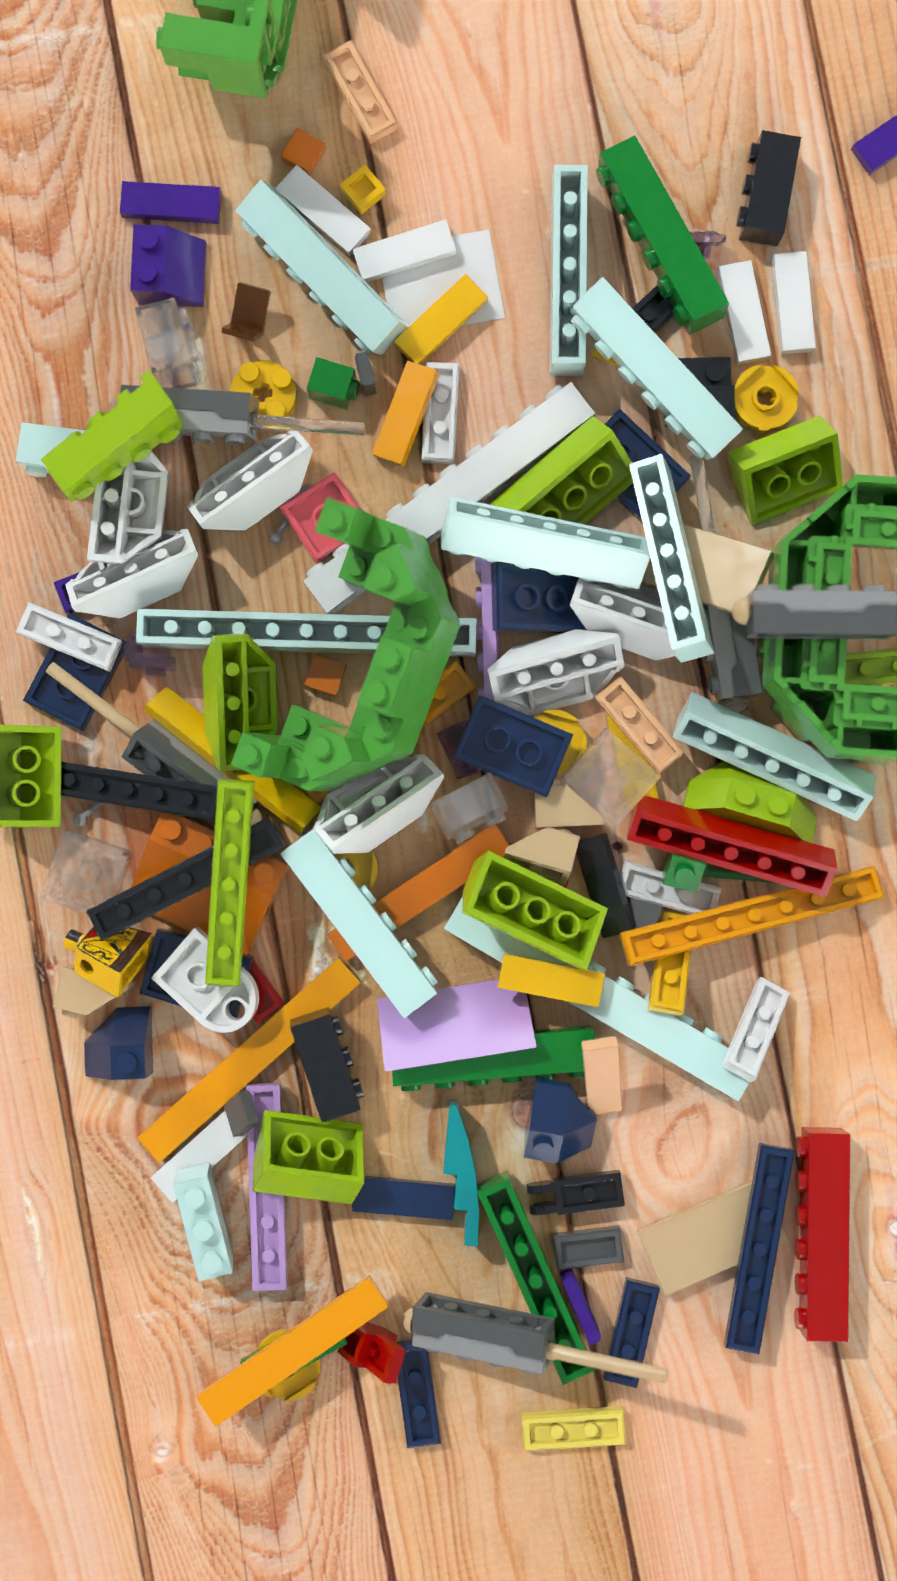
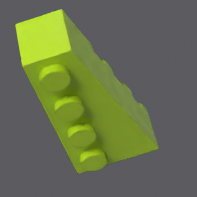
(114, 439)

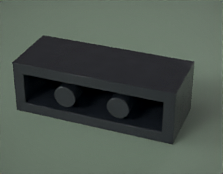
(768, 188)
(326, 1064)

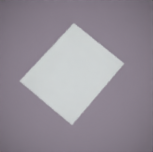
(419, 288)

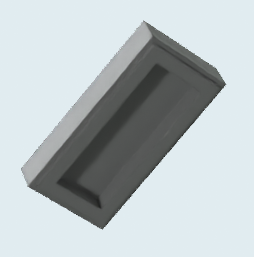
(588, 1247)

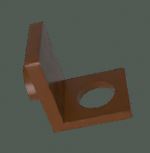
(248, 312)

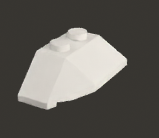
(252, 483)
(128, 512)
(137, 583)
(629, 612)
(556, 670)
(377, 804)

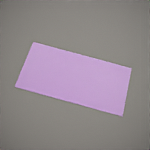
(456, 1026)

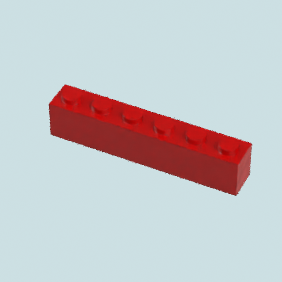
(732, 845)
(823, 1234)

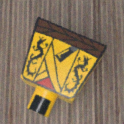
(109, 962)

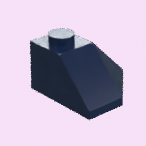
(121, 1045)
(557, 1123)

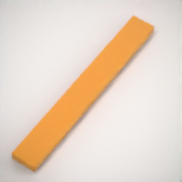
(748, 917)
(245, 1062)

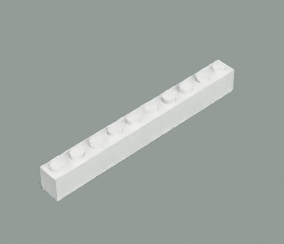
(476, 479)

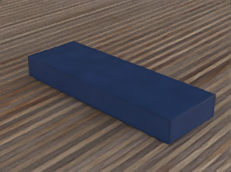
(405, 1198)
(632, 1326)
(418, 1397)

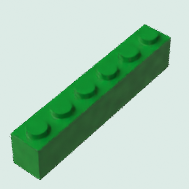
(661, 235)
(556, 1052)
(531, 1267)

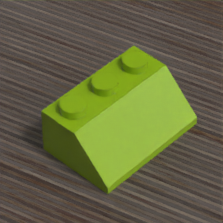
(787, 469)
(30, 776)
(308, 1157)

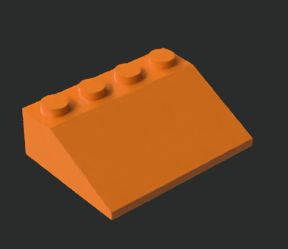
(179, 839)

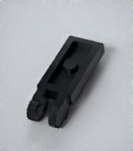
(579, 1193)

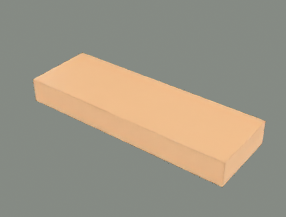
(360, 92)
(639, 725)
(602, 1075)

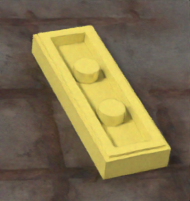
(573, 1428)

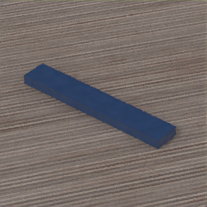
(759, 1248)

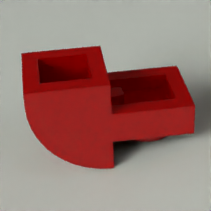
(376, 1350)

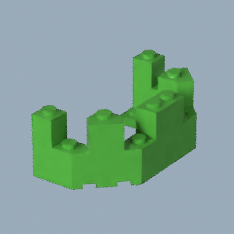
(232, 43)
(810, 673)
(402, 675)

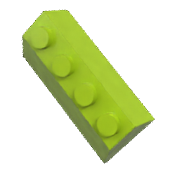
(574, 477)
(533, 909)

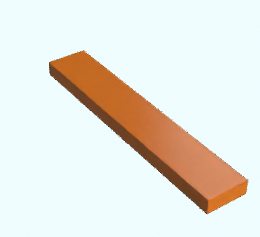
(431, 883)

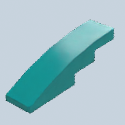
(460, 1162)

